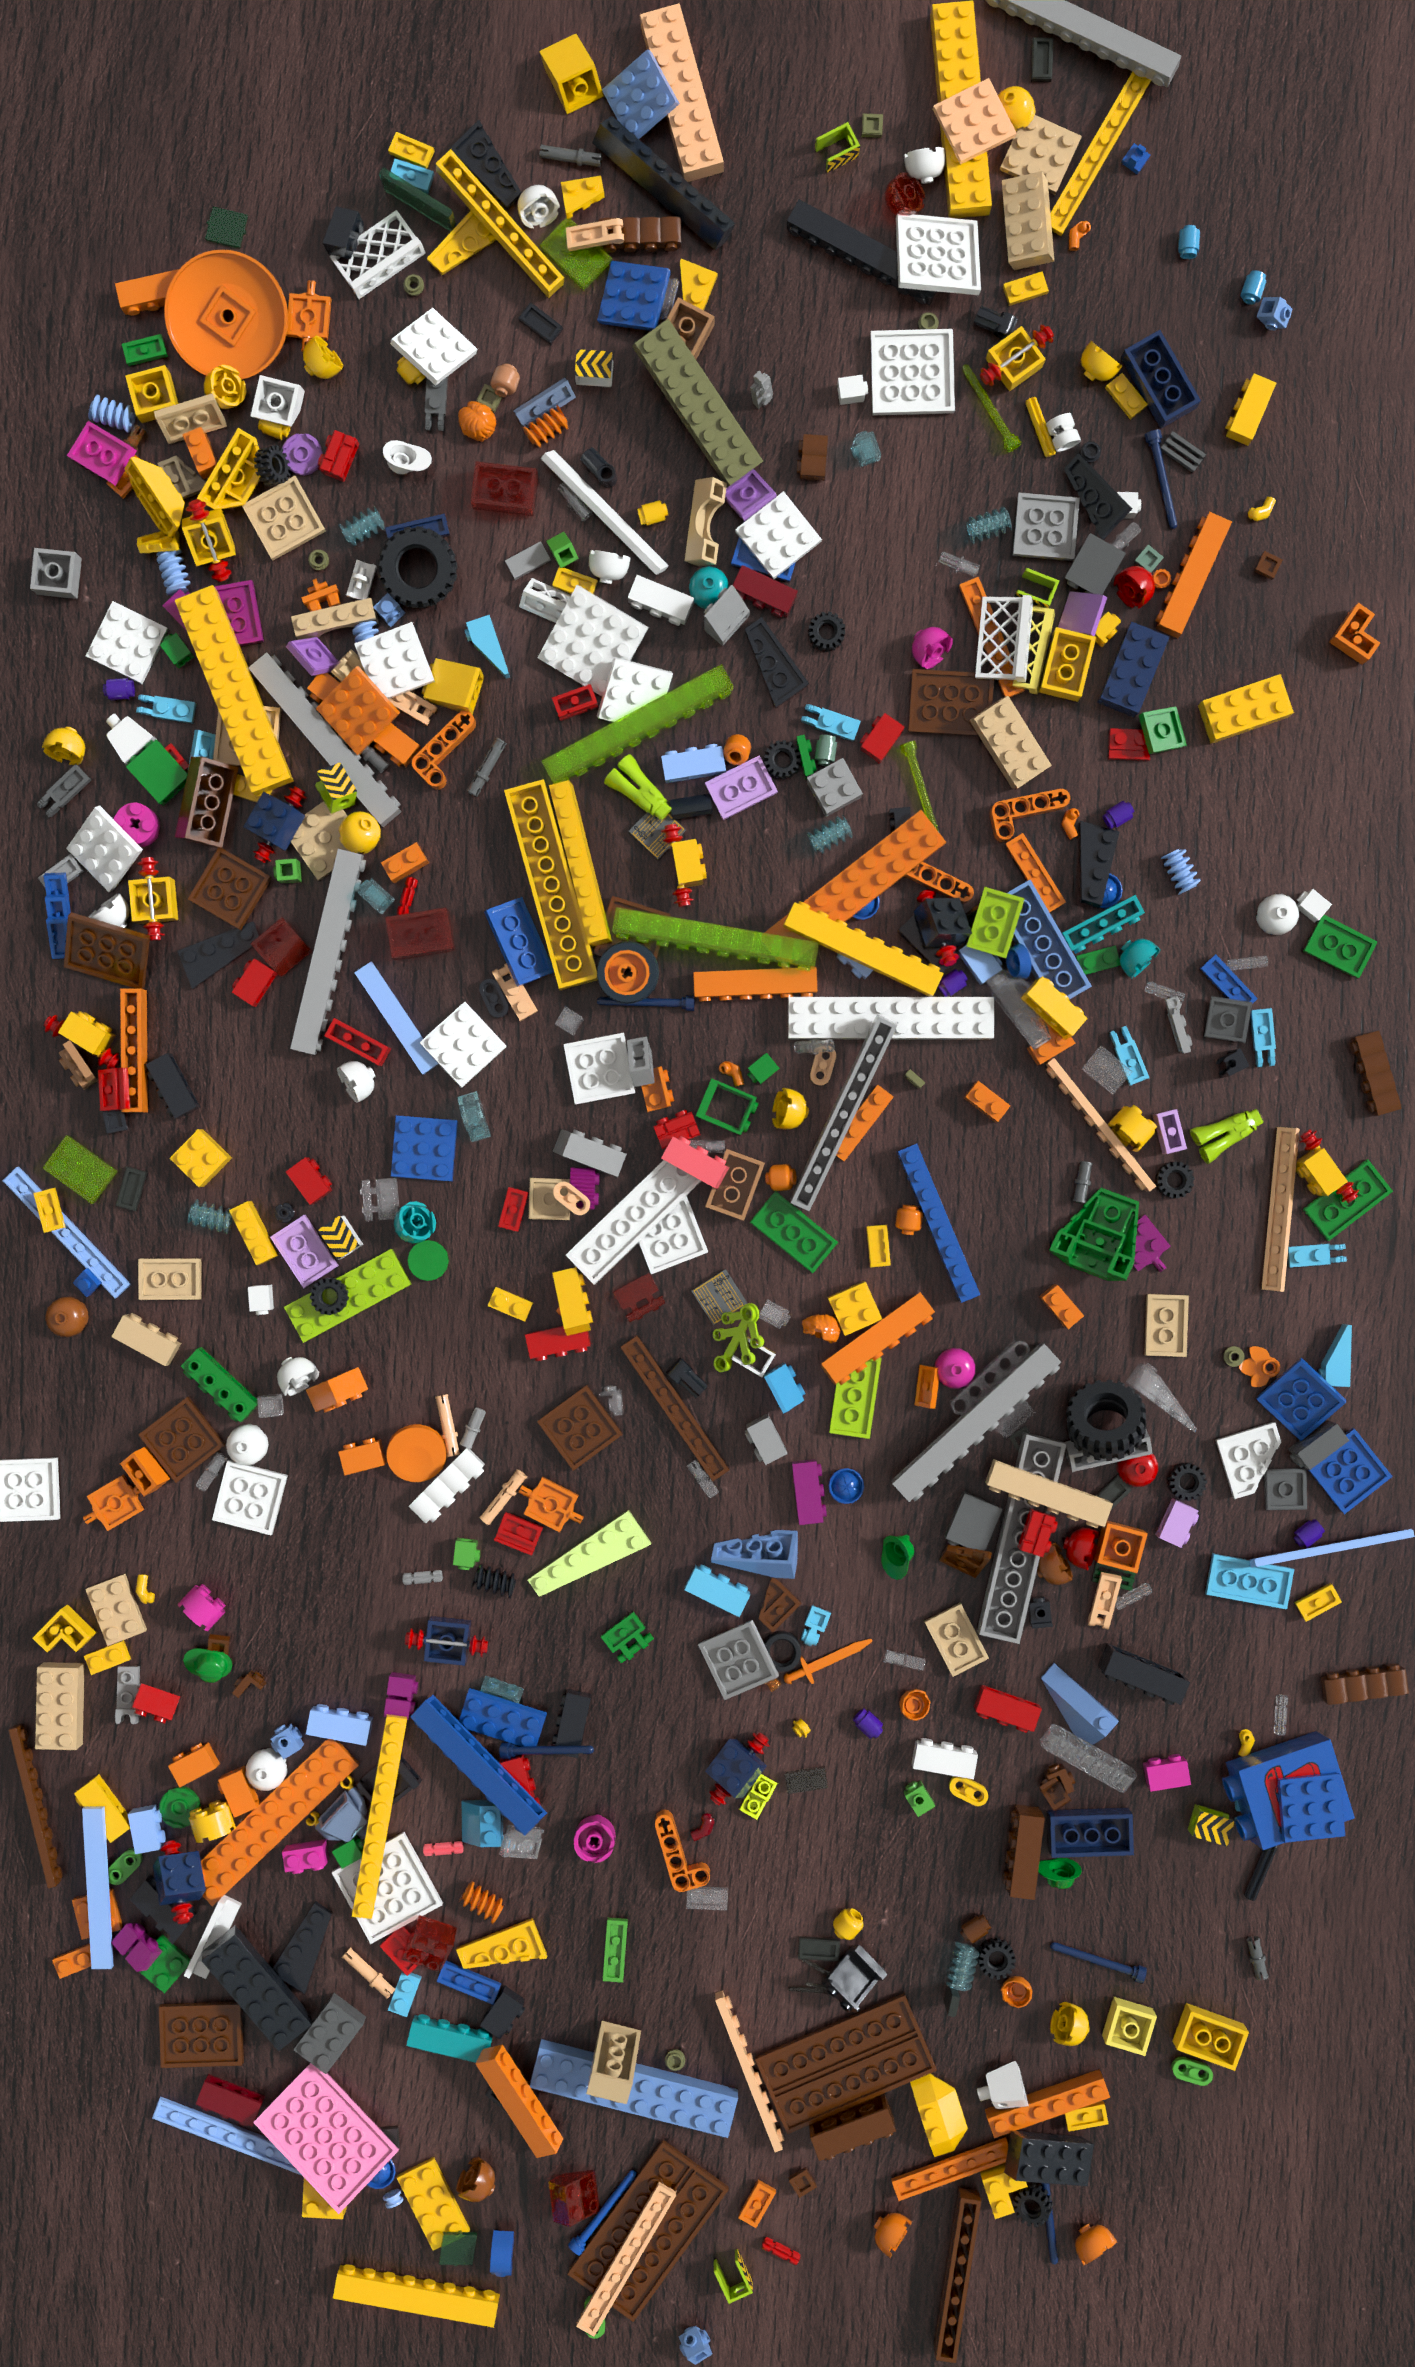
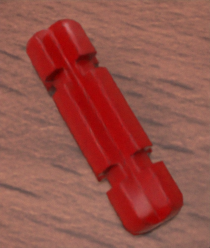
(407, 896)
(780, 2251)

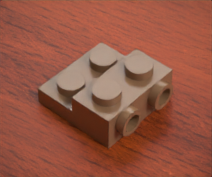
(72, 1060)

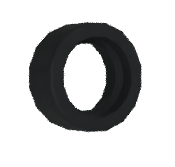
(783, 1635)

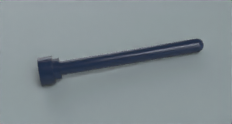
(1154, 439)
(686, 1002)
(508, 1750)
(1137, 1973)
(1051, 2231)

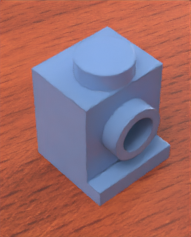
(389, 610)

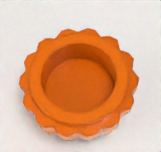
(1161, 578)

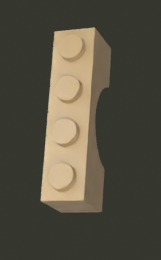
(707, 498)
(340, 616)

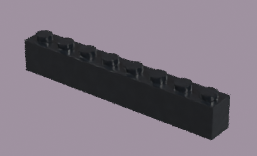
(663, 182)
(851, 246)

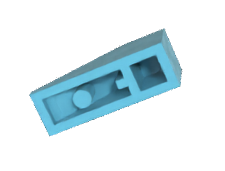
(485, 641)
(1337, 1361)

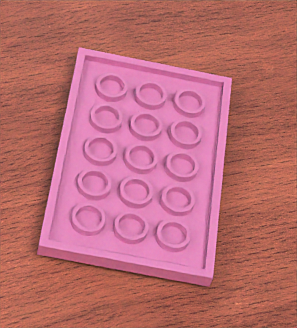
(326, 2136)

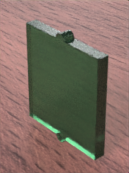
(226, 227)
(457, 2248)

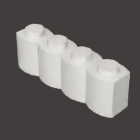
(446, 1485)

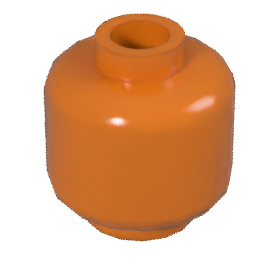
(737, 749)
(781, 1177)
(909, 1219)

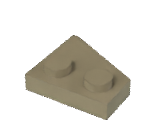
(182, 477)

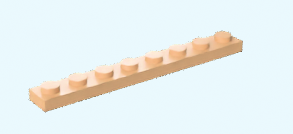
(1093, 1118)
(1280, 1209)
(753, 2078)
(626, 2259)

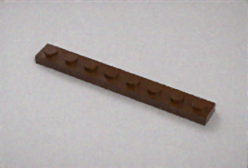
(675, 1408)
(34, 1798)

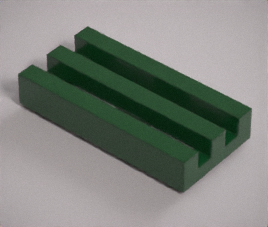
(1130, 1580)

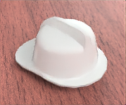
(406, 457)

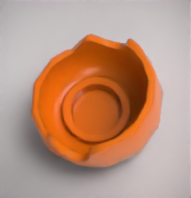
(914, 1704)
(1016, 1991)

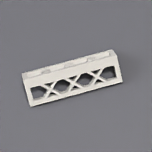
(541, 602)
(218, 1925)

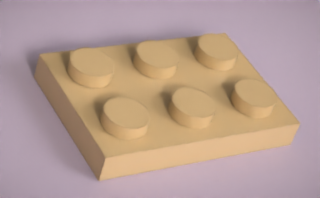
(188, 416)
(169, 1279)
(1166, 1325)
(116, 1609)
(956, 1639)

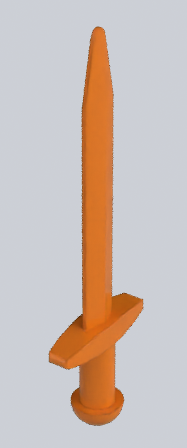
(825, 1661)

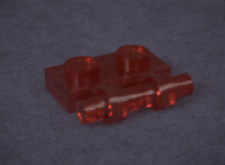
(636, 1291)

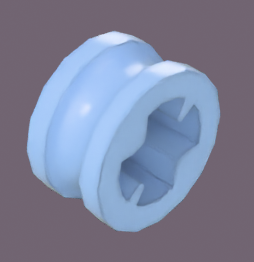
(392, 2198)

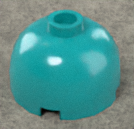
(707, 585)
(1137, 956)
(414, 1222)

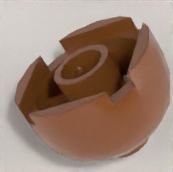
(66, 1316)
(1054, 1567)
(477, 2181)

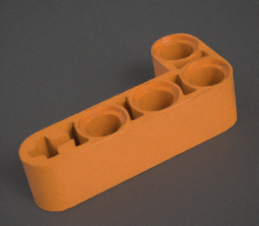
(447, 746)
(1030, 810)
(934, 884)
(676, 1850)

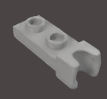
(127, 1686)

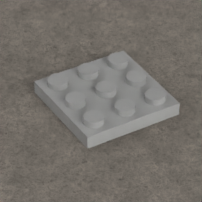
(1046, 526)
(738, 1660)

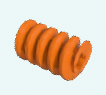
(546, 426)
(482, 1902)

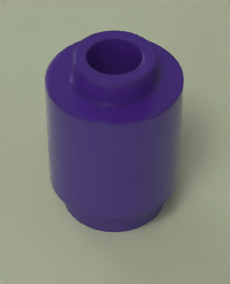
(119, 689)
(1118, 814)
(952, 983)
(1308, 1533)
(868, 1723)

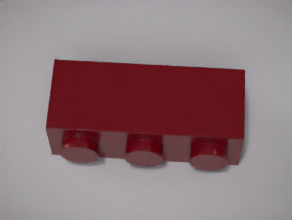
(765, 592)
(230, 2100)

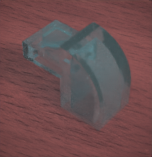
(473, 1116)

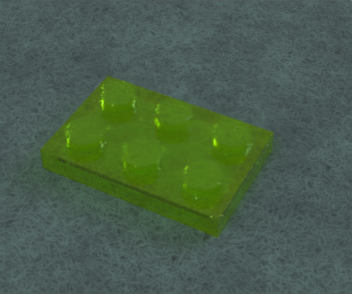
(580, 265)
(80, 1169)

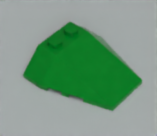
(1100, 1237)

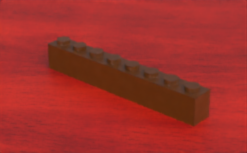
(957, 2275)

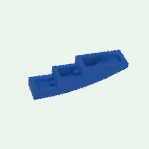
(57, 911)

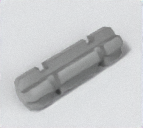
(422, 1577)

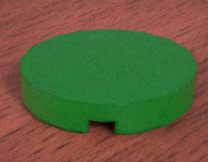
(428, 1260)
(176, 1806)

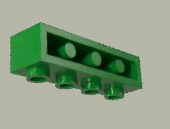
(220, 1384)

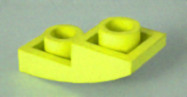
(758, 1796)

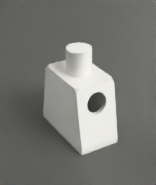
(127, 737)
(1004, 2087)

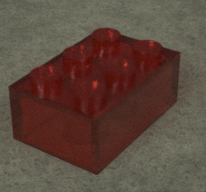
(504, 488)
(420, 933)

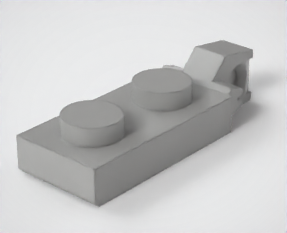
(761, 389)
(1177, 1024)

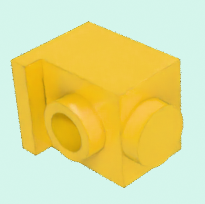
(1106, 628)

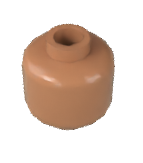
(505, 380)

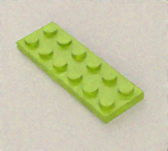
(366, 1287)

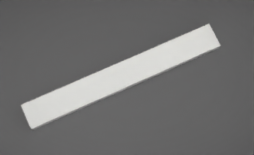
(604, 512)

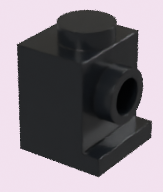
(900, 816)
(1036, 1604)

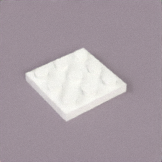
(433, 346)
(778, 535)
(127, 642)
(395, 661)
(104, 848)
(463, 1044)
(599, 1068)
(673, 1239)
(29, 1489)
(249, 1497)

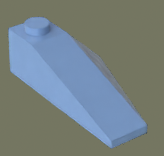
(766, 1555)
(1081, 1710)

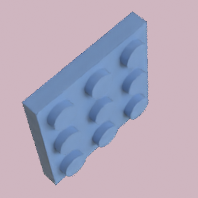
(640, 95)

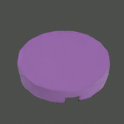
(302, 453)

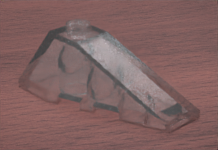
(1153, 1388)

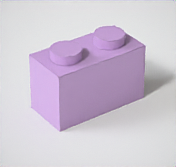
(1169, 1131)
(1177, 1523)

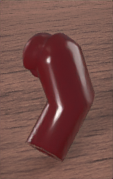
(705, 1829)

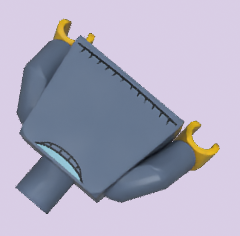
(344, 1817)

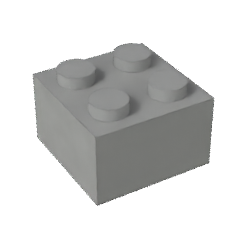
(55, 573)
(834, 787)
(766, 1439)

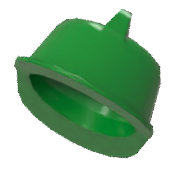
(896, 1555)
(207, 1664)
(1060, 1872)

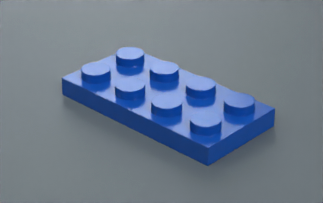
(519, 941)
(502, 1718)

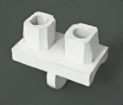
(361, 580)

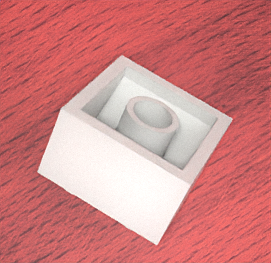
(277, 401)

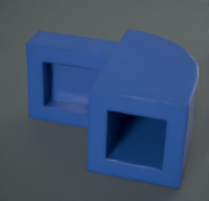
(502, 2253)

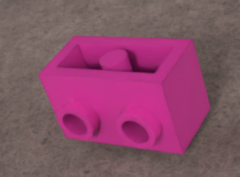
(1166, 1772)
(305, 1856)

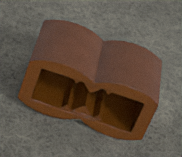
(813, 457)

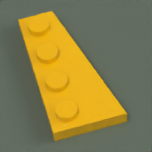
(462, 243)
(507, 1945)

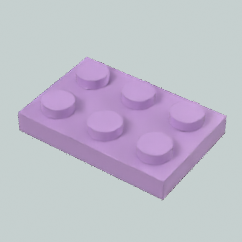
(741, 787)
(304, 1251)

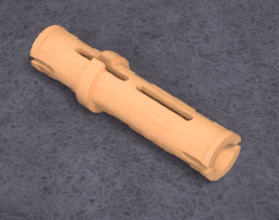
(449, 1433)
(508, 1490)
(374, 1978)

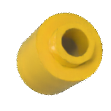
(273, 429)
(652, 513)

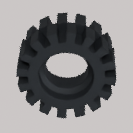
(272, 465)
(835, 622)
(773, 750)
(1187, 1179)
(320, 1305)
(1174, 1481)
(1005, 1967)
(1027, 2214)

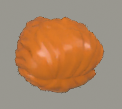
(477, 421)
(822, 1326)

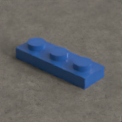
(1226, 980)
(469, 1982)

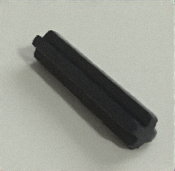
(1260, 1873)

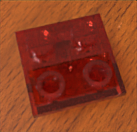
(281, 947)
(429, 1943)
(574, 2197)

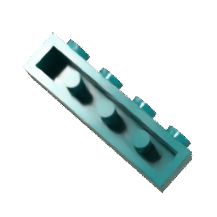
(1102, 923)
(448, 2039)

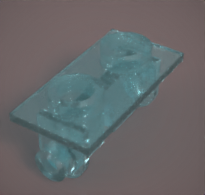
(496, 1687)

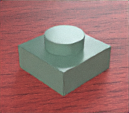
(1148, 559)

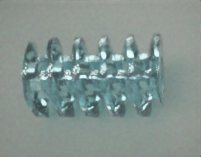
(988, 523)
(362, 526)
(830, 834)
(210, 1216)
(964, 1967)

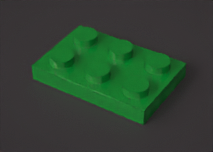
(1340, 946)

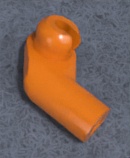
(1076, 233)
(1068, 822)

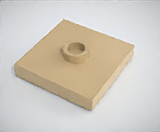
(542, 1200)

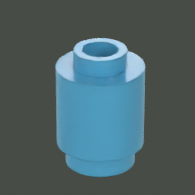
(1189, 242)
(1253, 287)

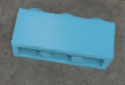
(717, 1590)

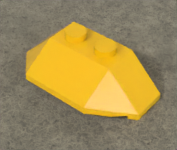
(234, 474)
(156, 494)
(939, 2113)

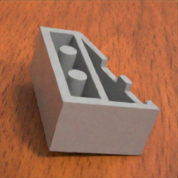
(590, 1152)

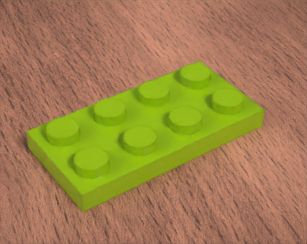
(855, 1402)

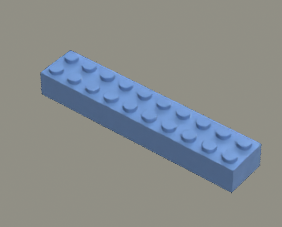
(653, 2092)

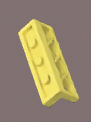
(1042, 644)

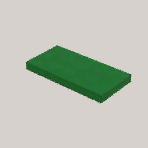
(1333, 1216)
(793, 1232)

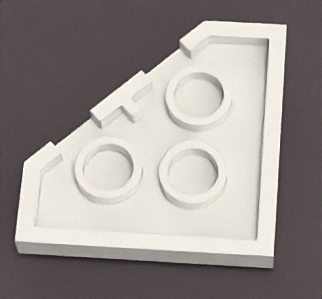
(630, 688)
(1248, 1457)

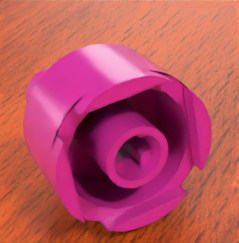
(148, 823)
(202, 1607)
(590, 1849)

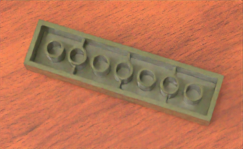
(697, 403)

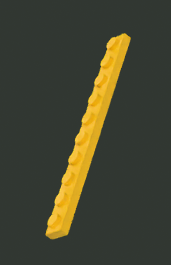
(1097, 152)
(379, 1816)

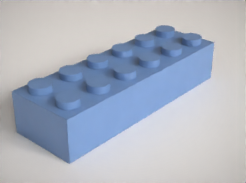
(1046, 945)

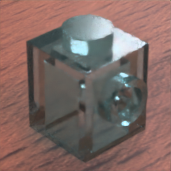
(866, 448)

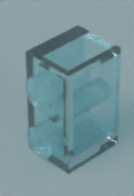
(375, 895)

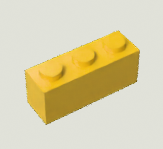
(1249, 409)
(1054, 1007)
(253, 1232)
(572, 1301)
(99, 1794)

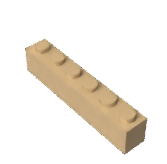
(1048, 1493)

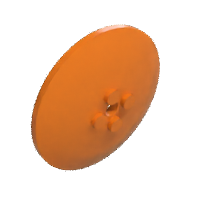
(196, 308)

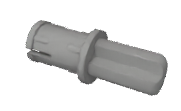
(472, 1428)

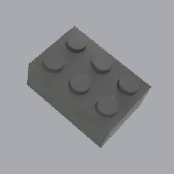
(330, 2033)

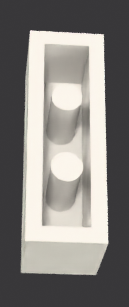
(660, 600)
(944, 1758)

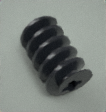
(494, 1581)

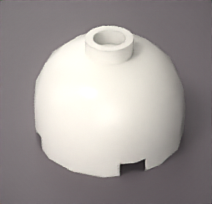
(925, 164)
(537, 206)
(608, 565)
(113, 911)
(1277, 914)
(357, 1079)
(295, 1375)
(247, 1444)
(266, 1769)

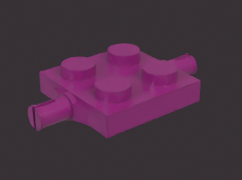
(1149, 1245)

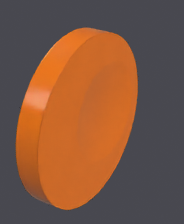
(416, 1453)

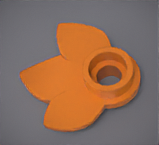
(1257, 1364)

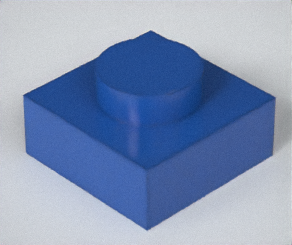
(87, 1282)

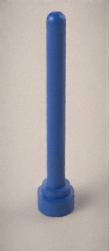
(578, 2243)

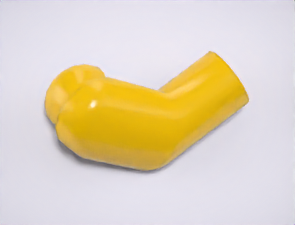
(1262, 512)
(141, 1590)
(1247, 1741)

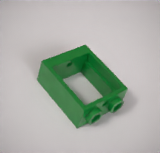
(751, 1108)

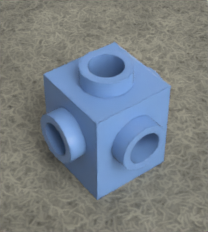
(1274, 313)
(286, 1740)
(695, 2344)

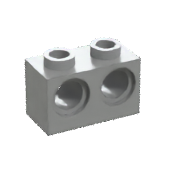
(640, 1061)

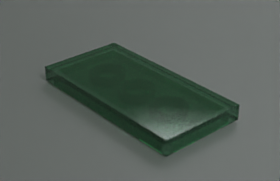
(417, 199)

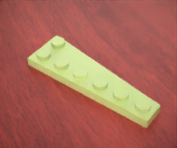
(602, 1548)

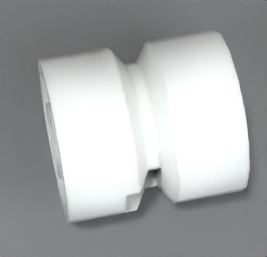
(1063, 439)

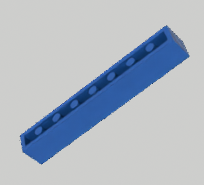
(938, 1223)
(478, 1765)

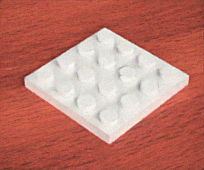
(938, 254)
(912, 372)
(589, 638)
(401, 1892)

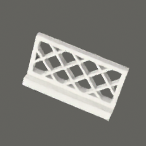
(386, 265)
(1022, 638)

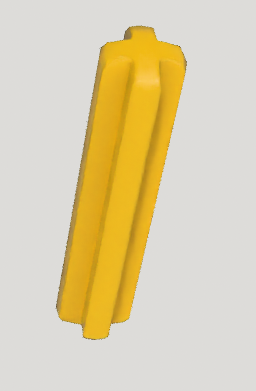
(1040, 427)

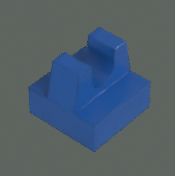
(1136, 158)

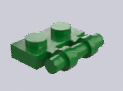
(622, 1633)

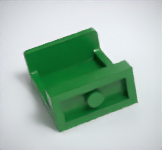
(158, 772)

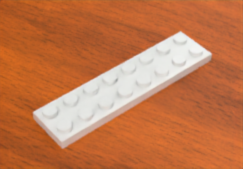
(631, 1220)

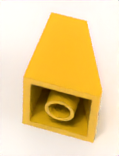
(572, 73)
(454, 685)

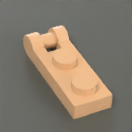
(594, 234)
(410, 704)
(516, 995)
(1104, 1600)

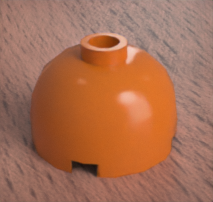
(890, 2232)
(1093, 2242)

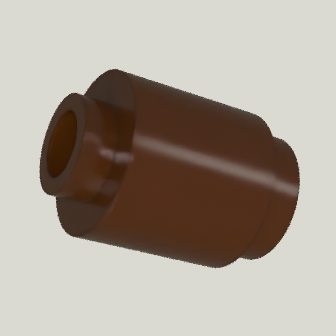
(975, 1928)

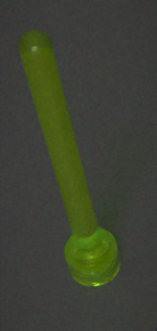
(1011, 441)
(909, 750)

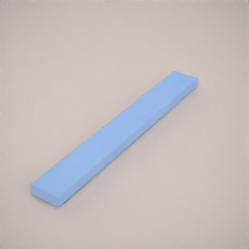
(71, 1237)
(1331, 1548)
(97, 1887)
(220, 2132)

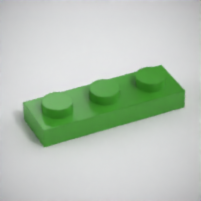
(615, 1949)

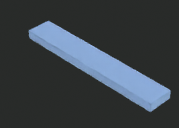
(395, 1016)

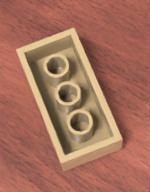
(1028, 220)
(1010, 742)
(59, 1706)
(614, 2062)

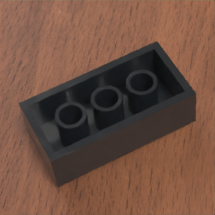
(1144, 1674)
(1049, 2158)

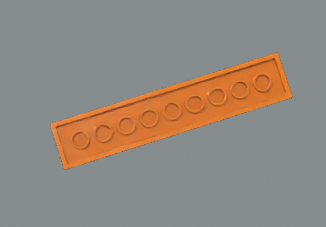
(872, 872)
(275, 1817)

